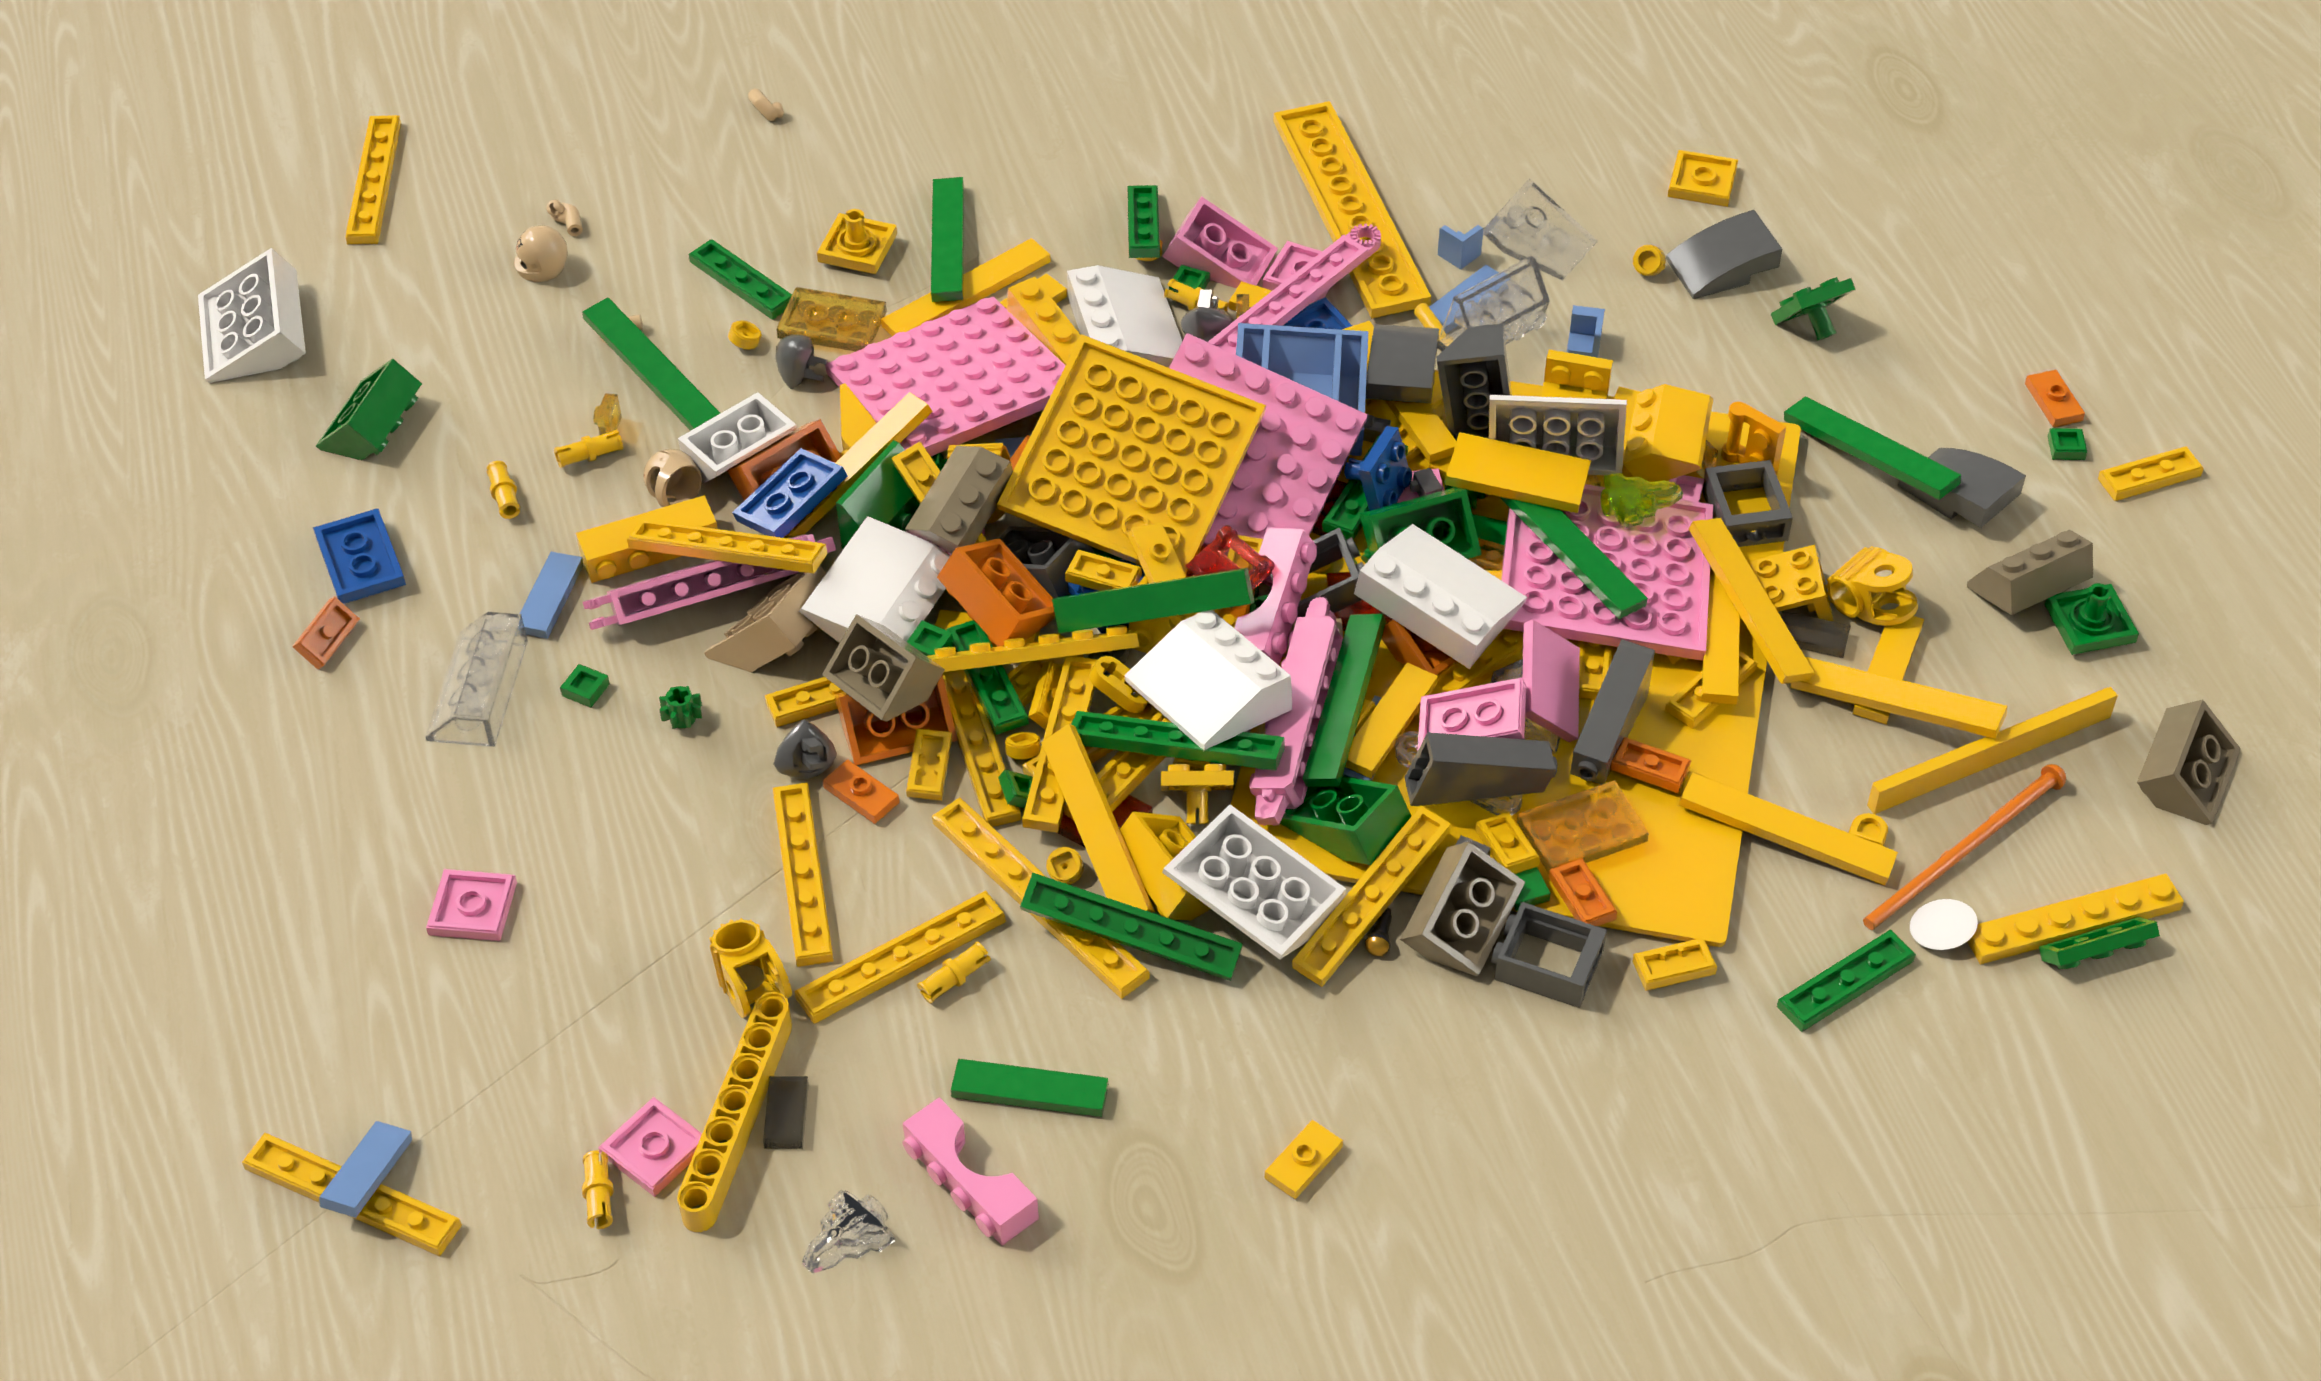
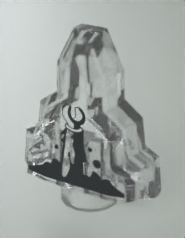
(848, 1232)

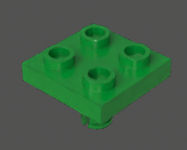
(1814, 304)
(2091, 619)

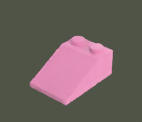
(1219, 245)

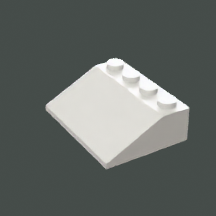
(1124, 312)
(252, 320)
(1563, 426)
(879, 577)
(1438, 594)
(1211, 680)
(1256, 882)

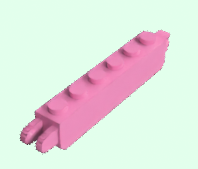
(685, 588)
(1311, 664)

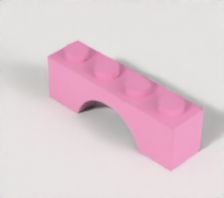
(1271, 622)
(998, 1203)

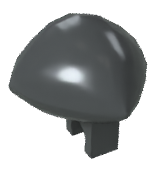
(1205, 319)
(793, 360)
(804, 752)

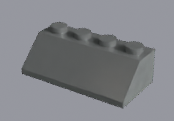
(1471, 372)

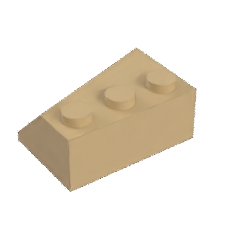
(771, 626)

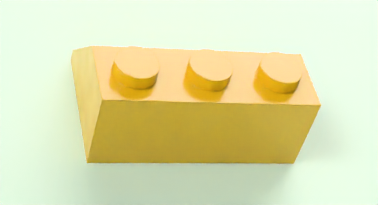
(1667, 433)
(1153, 844)

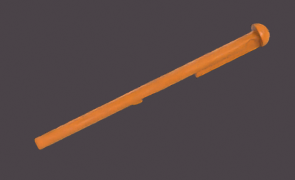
(2051, 777)

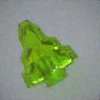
(1636, 498)

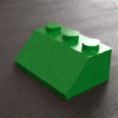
(371, 413)
(878, 495)
(1440, 514)

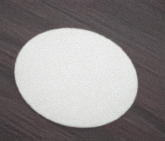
(1943, 924)

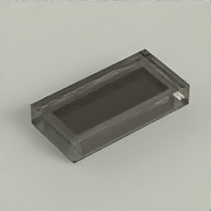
(1817, 634)
(786, 1112)

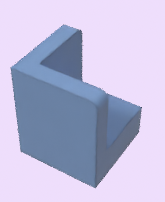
(1458, 247)
(1585, 331)

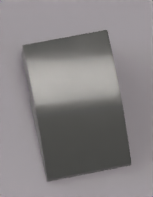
(1725, 255)
(1402, 363)
(1984, 487)

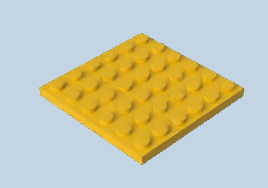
(1130, 451)

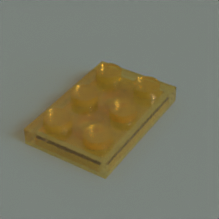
(832, 319)
(1583, 826)

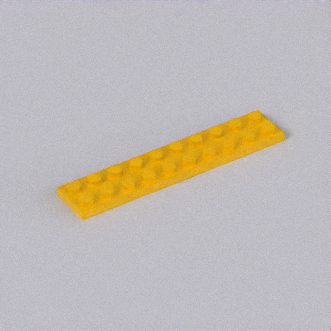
(1346, 198)

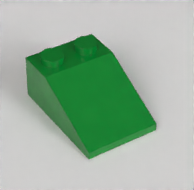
(1351, 818)

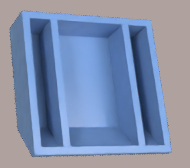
(1314, 357)

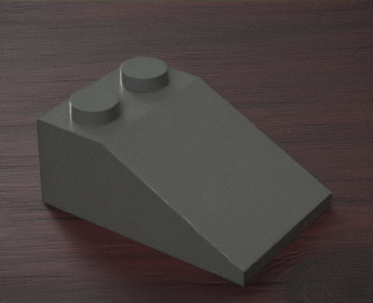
(1044, 555)

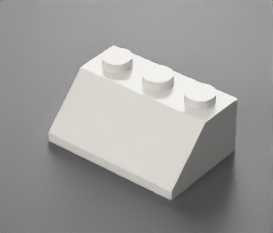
(735, 435)

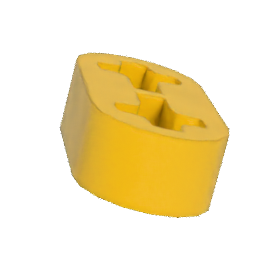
(1115, 685)

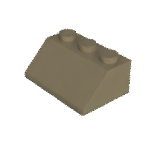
(961, 498)
(2036, 572)
(881, 669)
(2189, 763)
(1463, 909)

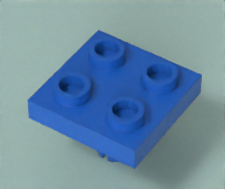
(1383, 471)

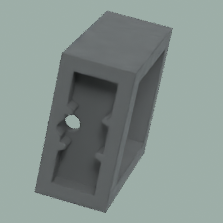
(1769, 525)
(1330, 549)
(1558, 930)

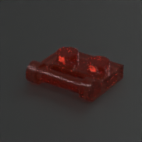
(1213, 560)

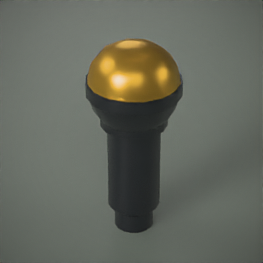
(1378, 940)

